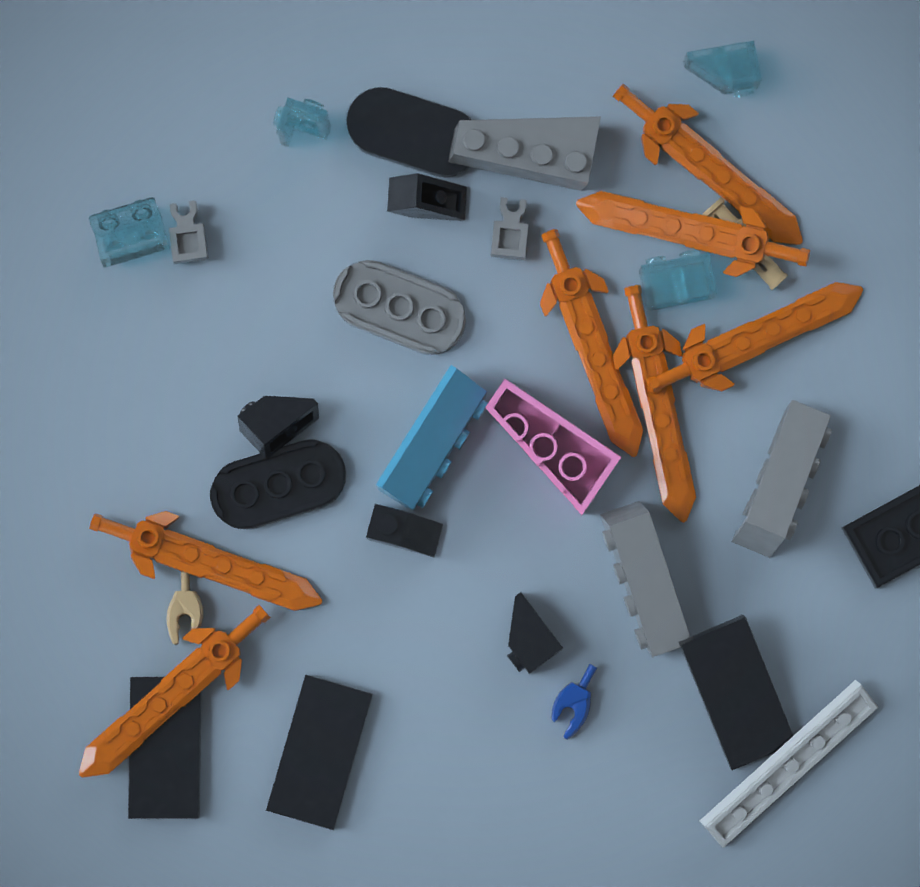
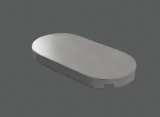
(399, 307)

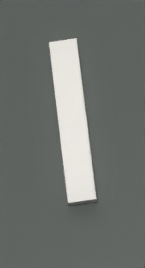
(789, 763)

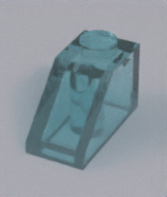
(727, 67)

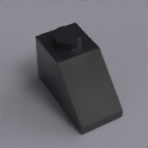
(426, 197)
(276, 421)
(404, 530)
(529, 637)

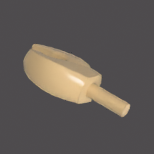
(183, 603)

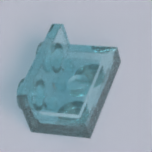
(303, 116)
(129, 232)

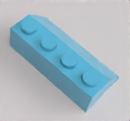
(432, 439)

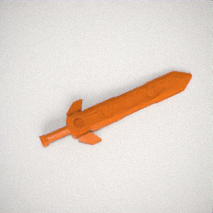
(703, 161)
(692, 230)
(753, 338)
(592, 344)
(669, 456)
(203, 560)
(172, 693)

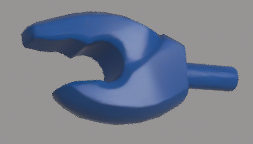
(578, 699)

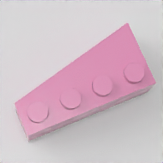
(559, 448)

